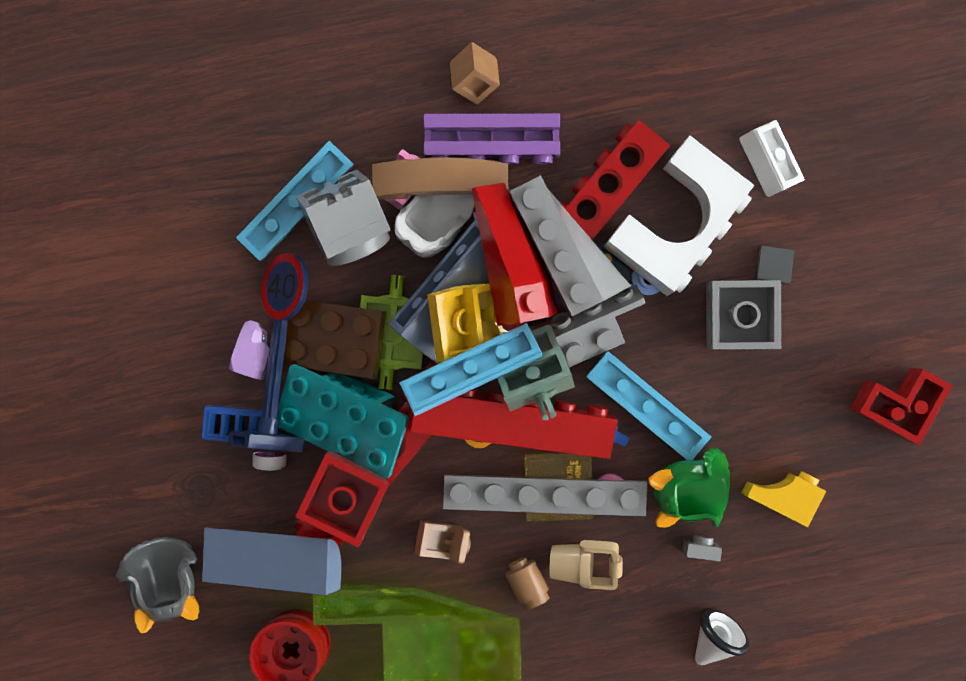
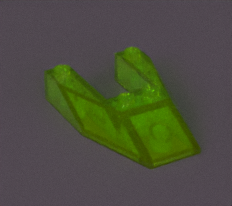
(428, 632)

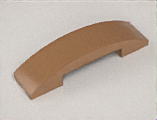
(435, 176)

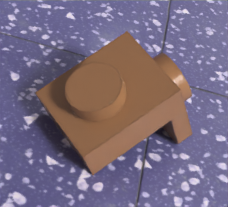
(442, 541)

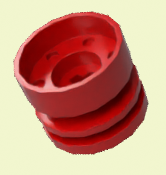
(271, 651)

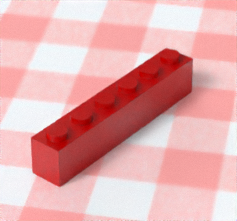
(490, 421)

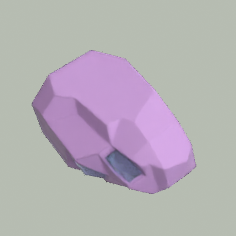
(251, 351)

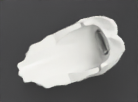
(432, 222)

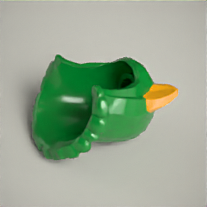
(692, 489)

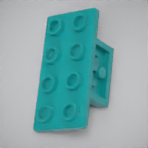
(343, 417)

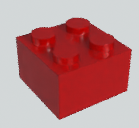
(343, 498)

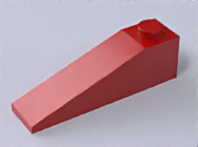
(514, 267)

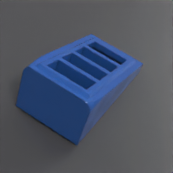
(210, 416)

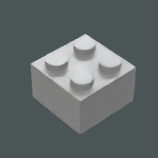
(743, 314)

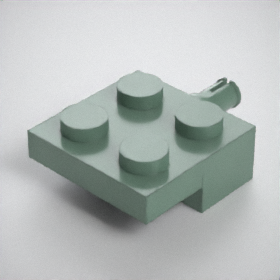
(540, 378)

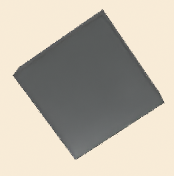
(774, 264)

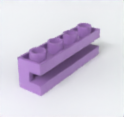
(493, 137)

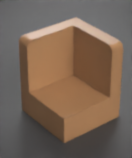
(474, 73)

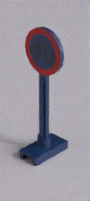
(282, 295)

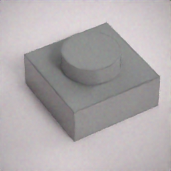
(702, 548)

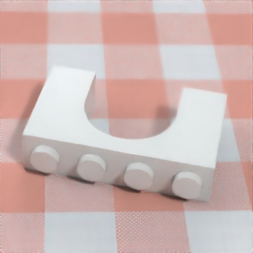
(719, 193)

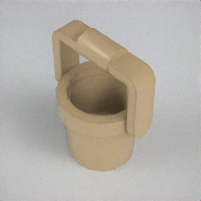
(575, 564)

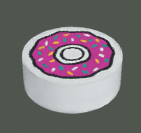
(269, 460)

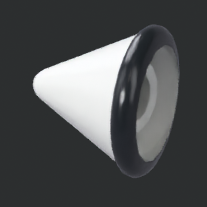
(719, 638)

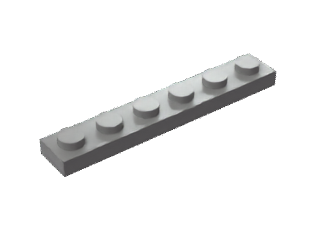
(545, 495)

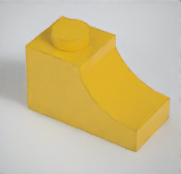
(792, 497)

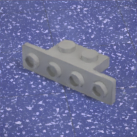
(594, 328)

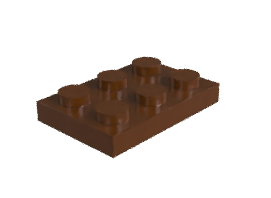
(335, 339)

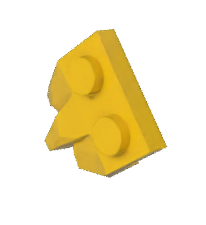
(462, 319)

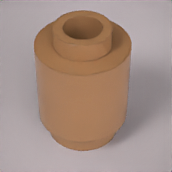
(527, 583)

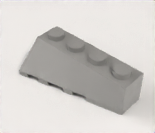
(569, 255)

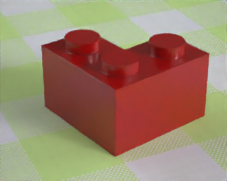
(908, 411)

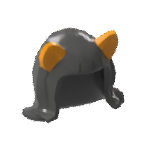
(160, 581)

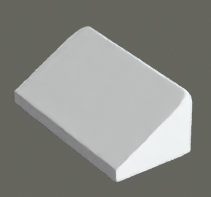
(771, 158)

